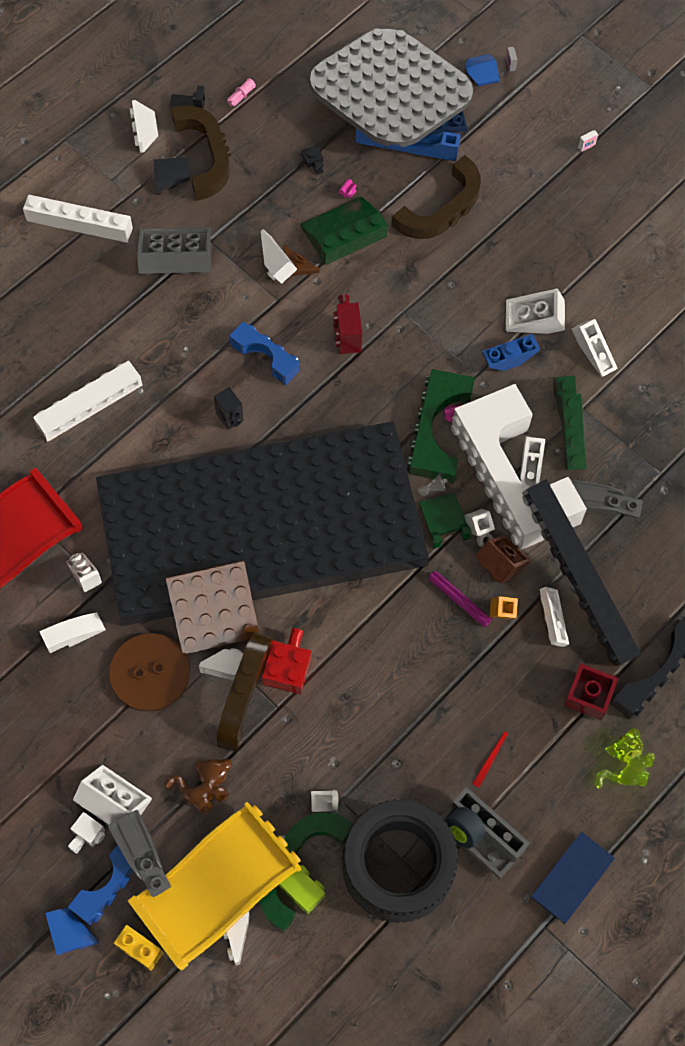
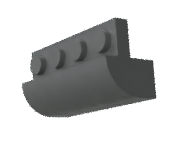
(500, 844)

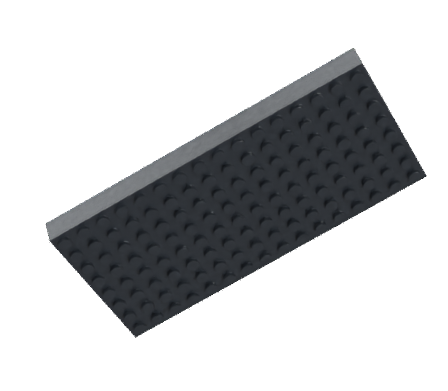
(290, 509)

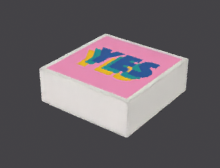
(588, 140)

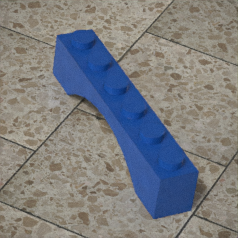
(440, 145)

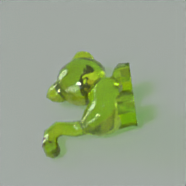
(629, 750)

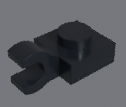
(313, 157)

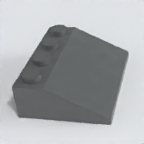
(174, 250)

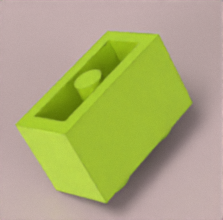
(303, 890)

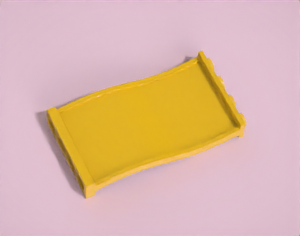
(216, 885)

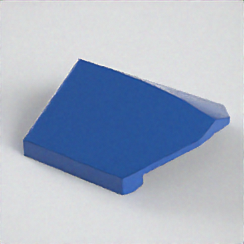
(482, 69)

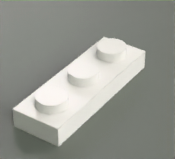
(554, 617)

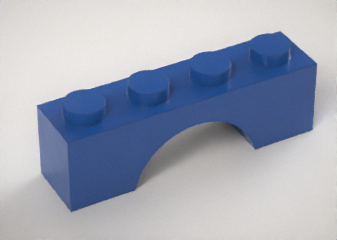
(248, 339)
(90, 904)

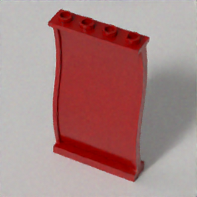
(31, 523)

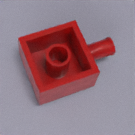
(287, 664)

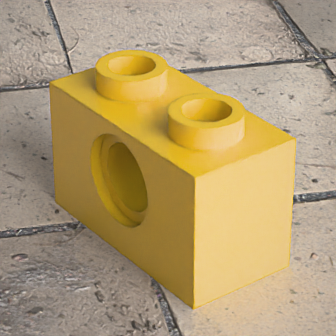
(138, 947)

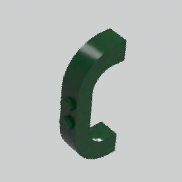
(317, 824)

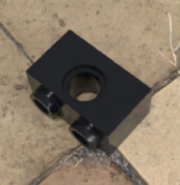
(228, 408)

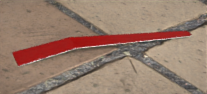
(480, 777)

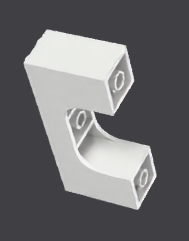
(481, 430)

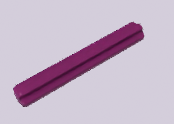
(460, 599)

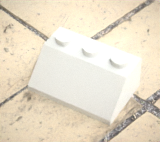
(110, 795)

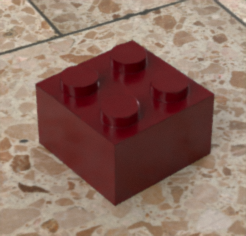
(591, 691)

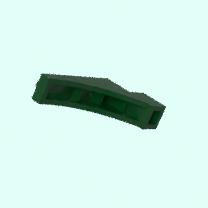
(571, 418)

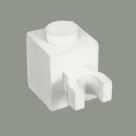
(480, 525)
(86, 831)

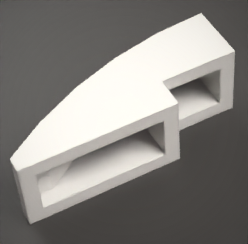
(72, 631)

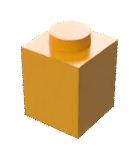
(503, 607)

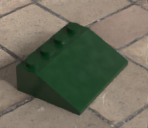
(345, 229)

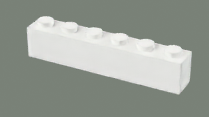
(78, 218)
(87, 400)

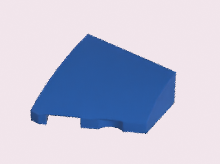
(68, 932)

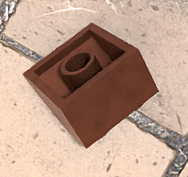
(502, 558)

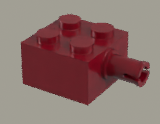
(347, 326)

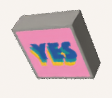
(511, 59)

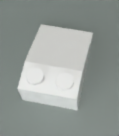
(536, 313)

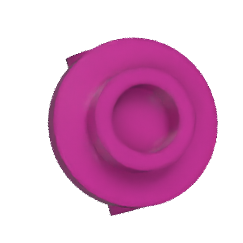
(348, 189)
(449, 412)

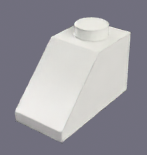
(222, 664)

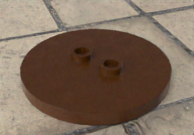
(149, 672)

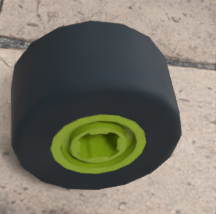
(465, 827)

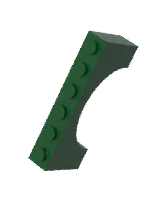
(427, 457)

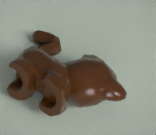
(211, 775)

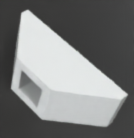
(144, 125)
(83, 571)

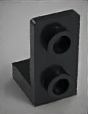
(198, 99)

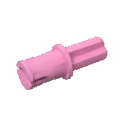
(241, 92)

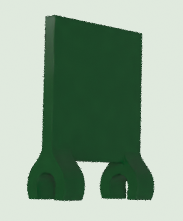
(444, 516)

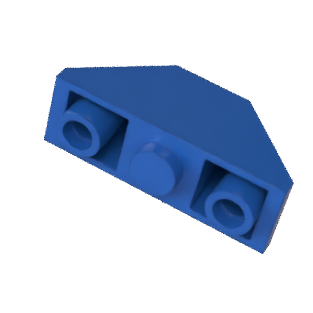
(511, 353)

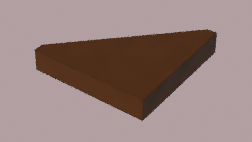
(301, 263)

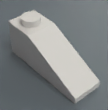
(275, 259)
(594, 346)
(532, 460)

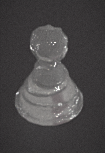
(436, 485)

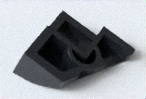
(170, 173)

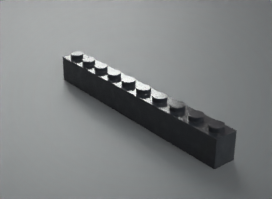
(581, 573)

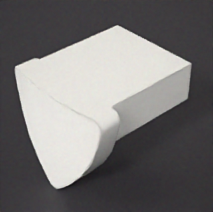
(324, 801)

